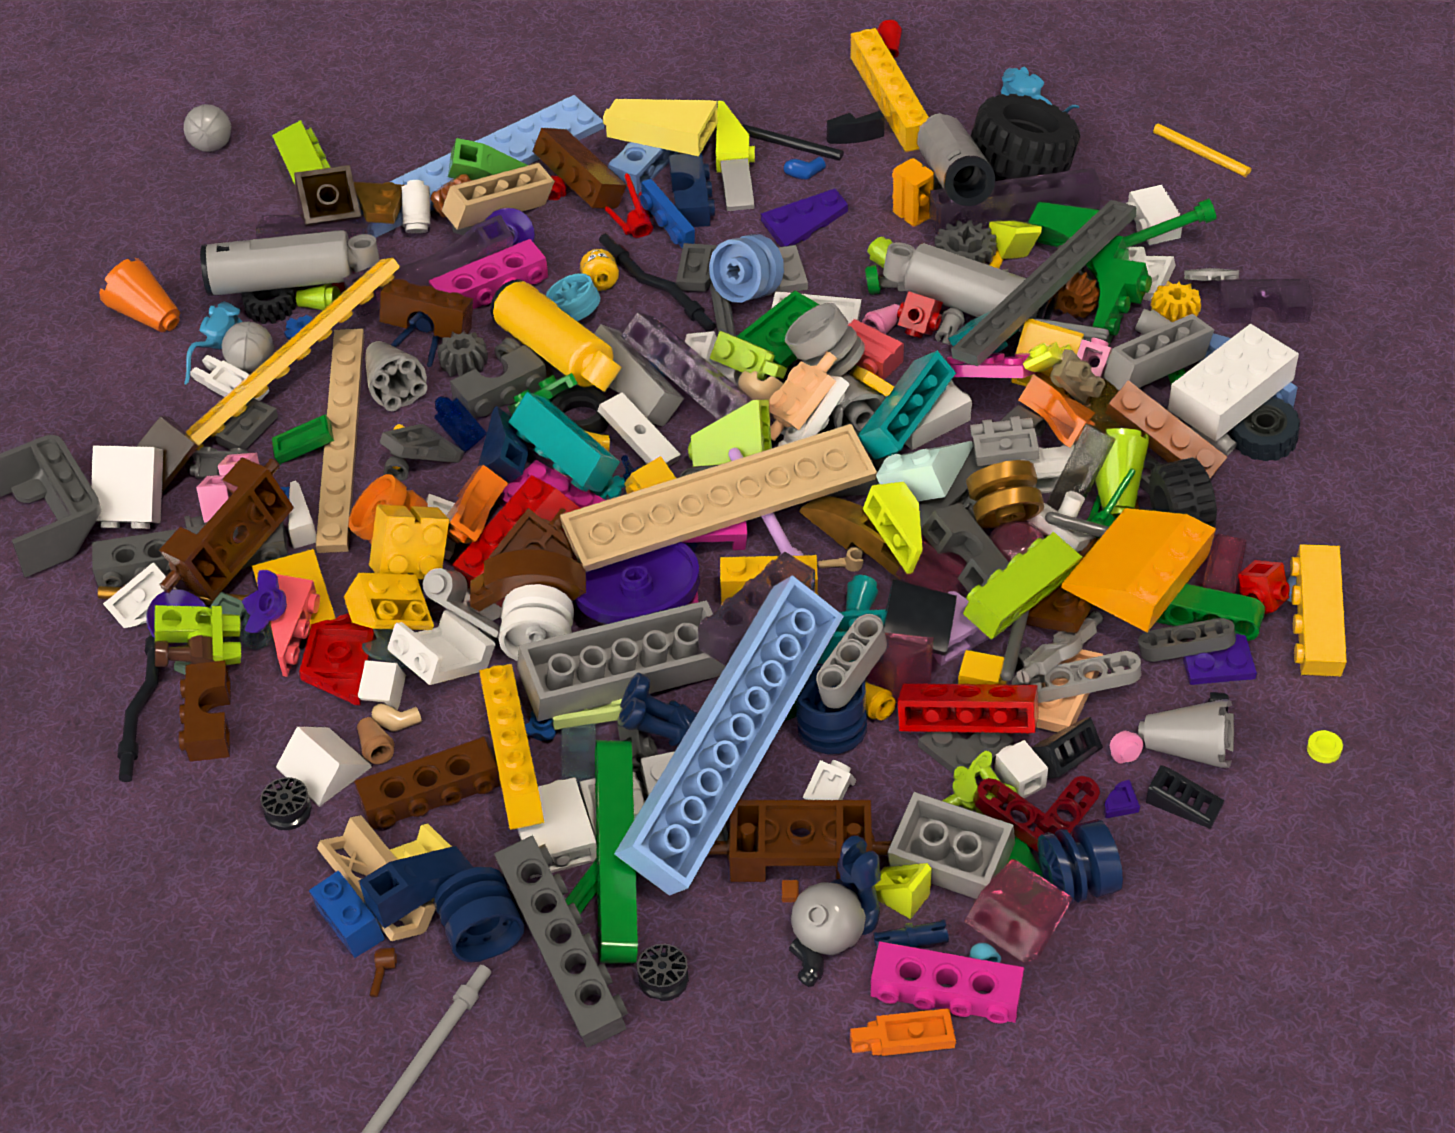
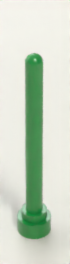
(1202, 213)

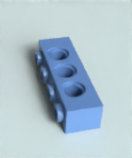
(640, 163)

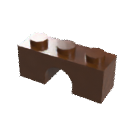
(447, 310)
(205, 733)

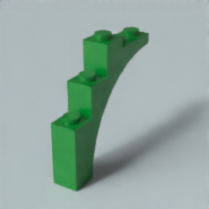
(1118, 277)

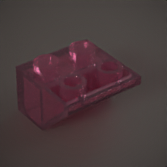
(1019, 911)

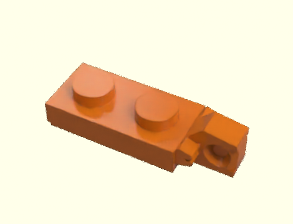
(905, 1033)

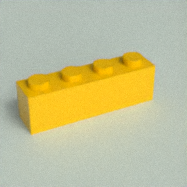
(1319, 610)

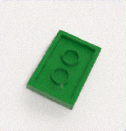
(772, 327)

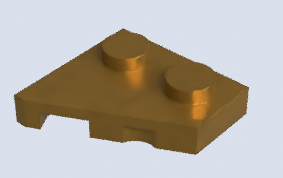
(379, 201)

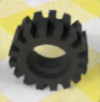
(269, 309)

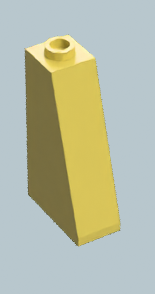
(663, 124)

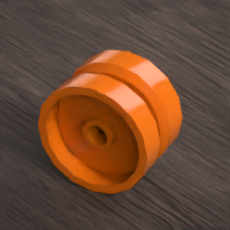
(383, 491)

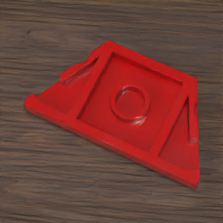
(336, 657)

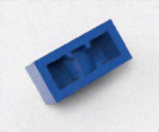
(347, 914)

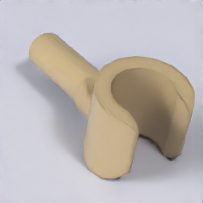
(851, 562)

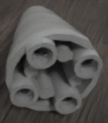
(394, 376)

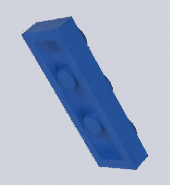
(666, 213)

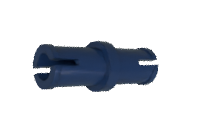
(915, 935)

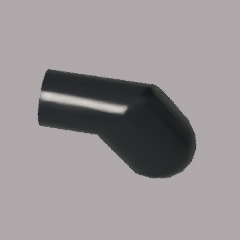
(811, 962)

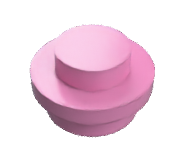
(1126, 747)

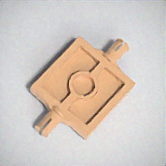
(800, 394)

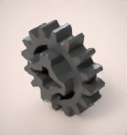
(968, 241)

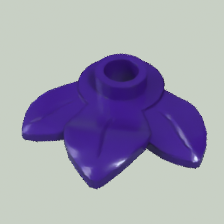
(266, 603)

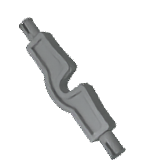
(1063, 647)

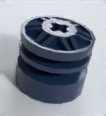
(827, 728)
(1081, 861)
(478, 914)

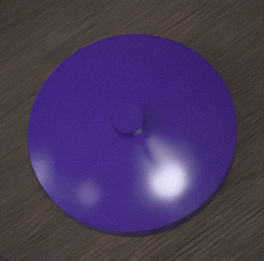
(641, 585)

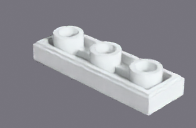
(637, 430)

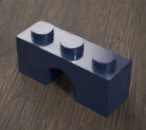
(691, 188)

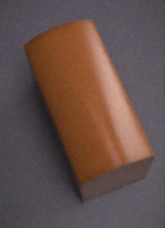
(790, 890)

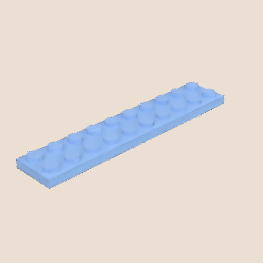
(514, 140)

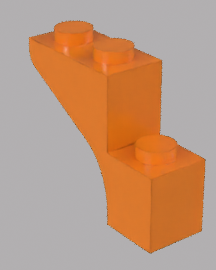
(1059, 410)
(474, 504)

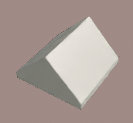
(321, 762)

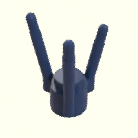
(424, 324)

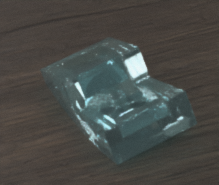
(578, 752)

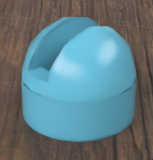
(985, 952)

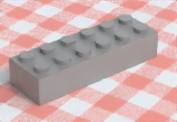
(599, 662)

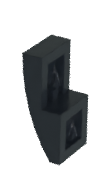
(848, 129)

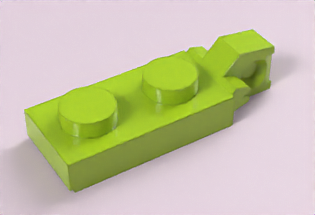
(745, 356)

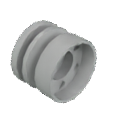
(825, 330)

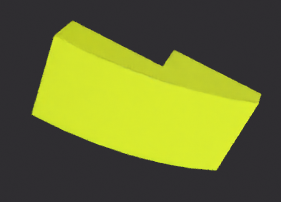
(1044, 357)

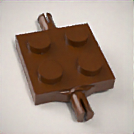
(536, 533)

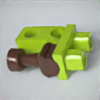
(201, 630)

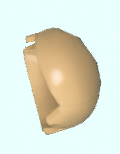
(756, 388)

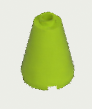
(1126, 454)

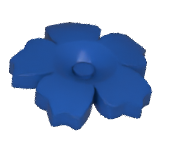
(294, 326)

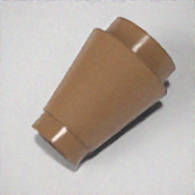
(374, 741)

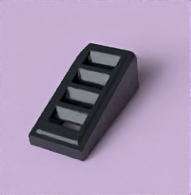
(1049, 752)
(1178, 783)

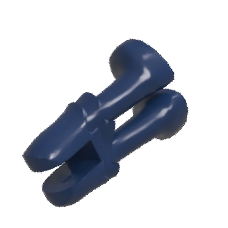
(641, 711)
(860, 873)

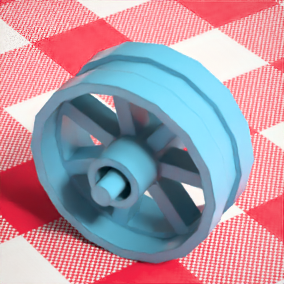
(575, 295)

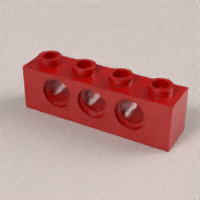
(968, 708)

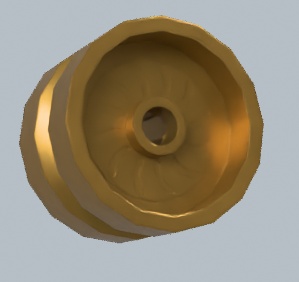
(1005, 493)

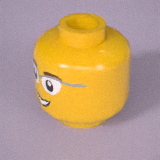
(600, 267)

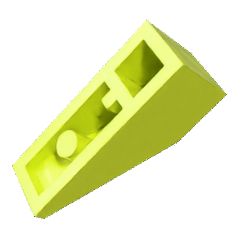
(731, 138)
(897, 519)

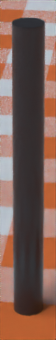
(794, 143)

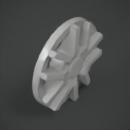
(1209, 274)

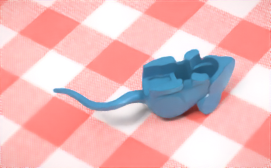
(1022, 84)
(215, 327)

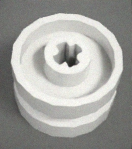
(533, 615)

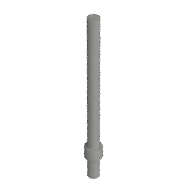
(463, 999)

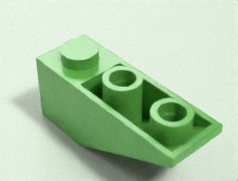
(479, 160)

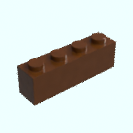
(579, 168)

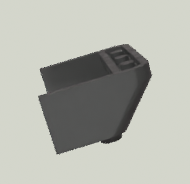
(50, 472)

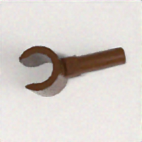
(384, 959)

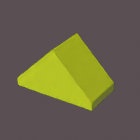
(1014, 238)
(904, 887)

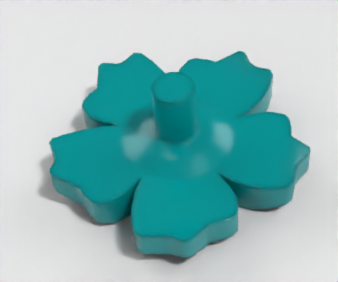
(612, 488)

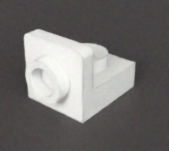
(829, 781)

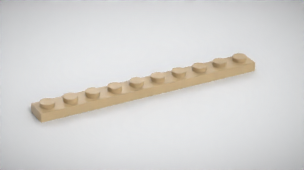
(340, 454)

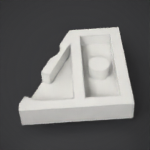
(132, 601)

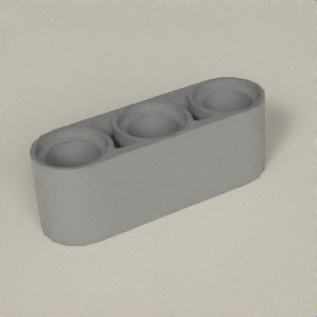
(846, 674)

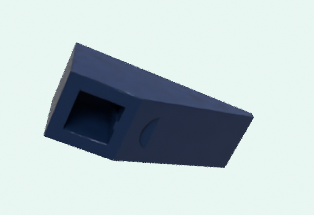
(502, 448)
(409, 882)

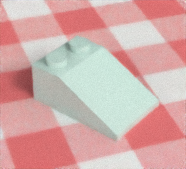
(926, 471)

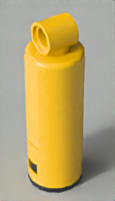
(553, 334)

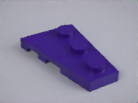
(801, 218)

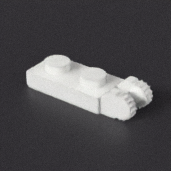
(222, 378)

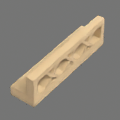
(368, 855)

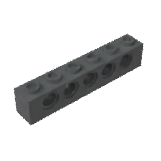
(122, 559)
(593, 1021)

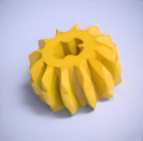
(1176, 301)

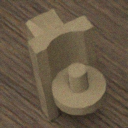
(1076, 377)

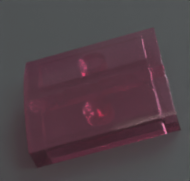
(935, 570)

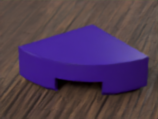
(1121, 801)

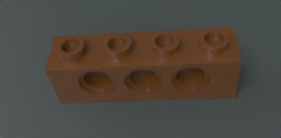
(427, 783)

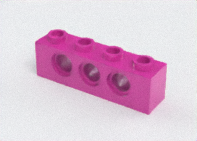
(487, 275)
(933, 969)

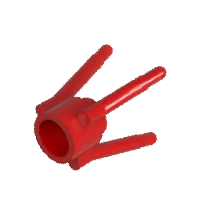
(638, 219)

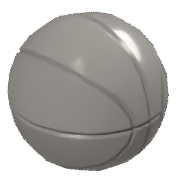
(207, 128)
(247, 346)

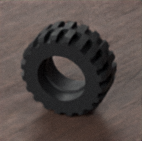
(1025, 136)

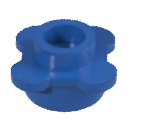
(540, 731)

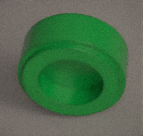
(872, 280)

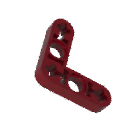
(1046, 821)

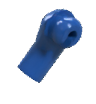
(802, 169)

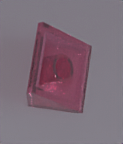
(903, 662)

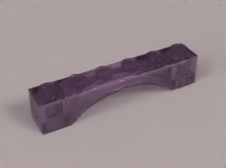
(475, 244)

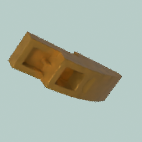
(850, 526)

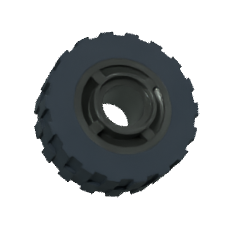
(1268, 431)

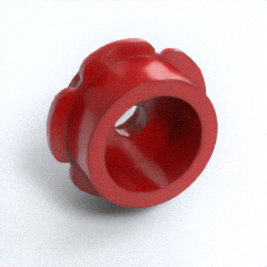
(558, 189)

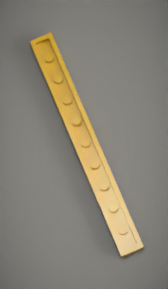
(296, 348)

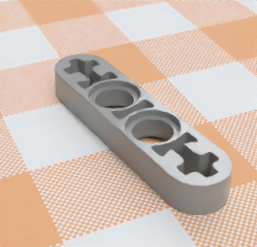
(1079, 684)

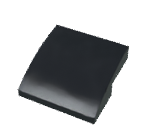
(920, 613)

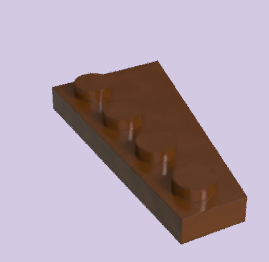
(1061, 608)

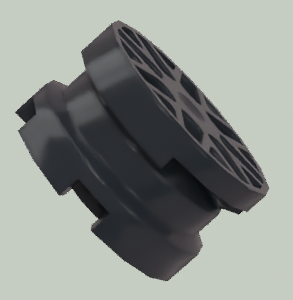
(275, 805)
(663, 974)

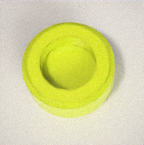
(1324, 746)

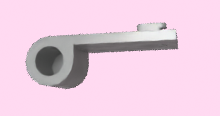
(448, 590)

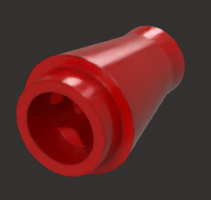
(891, 35)

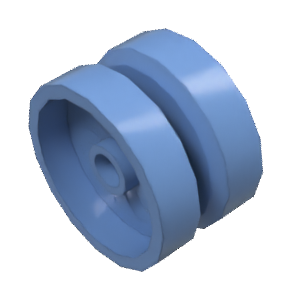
(746, 268)

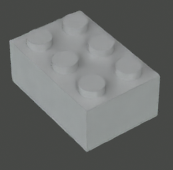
(955, 842)

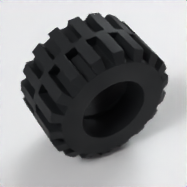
(1183, 489)

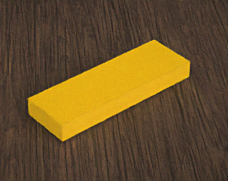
(871, 380)

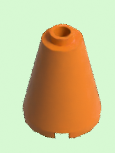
(139, 295)

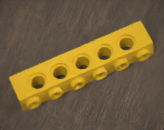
(888, 86)
(511, 747)

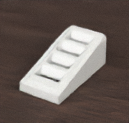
(300, 522)

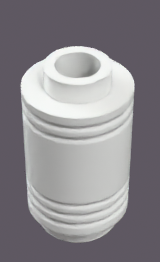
(416, 207)

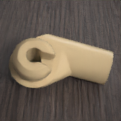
(393, 719)

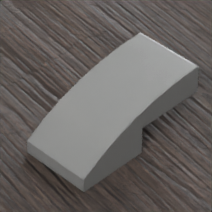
(737, 184)

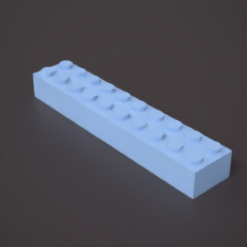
(729, 737)

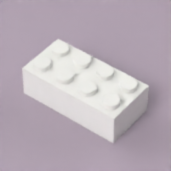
(1232, 382)

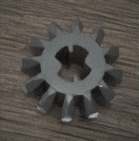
(462, 353)

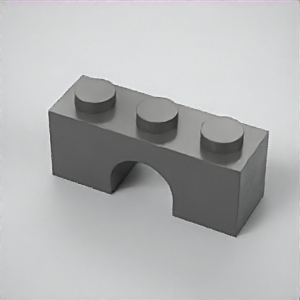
(481, 394)
(957, 532)

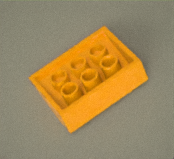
(1141, 564)

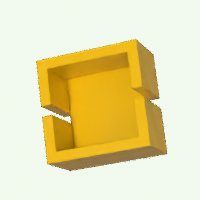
(408, 545)

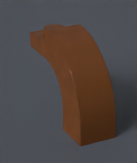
(522, 568)

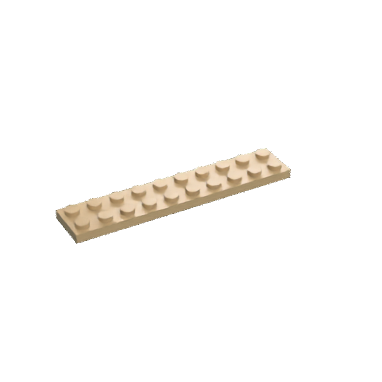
(717, 497)

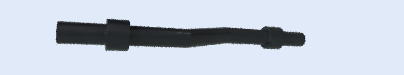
(691, 308)
(128, 747)

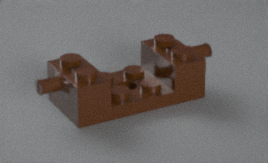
(212, 556)
(764, 835)

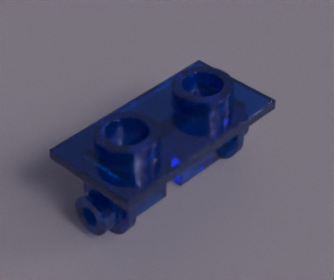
(458, 422)

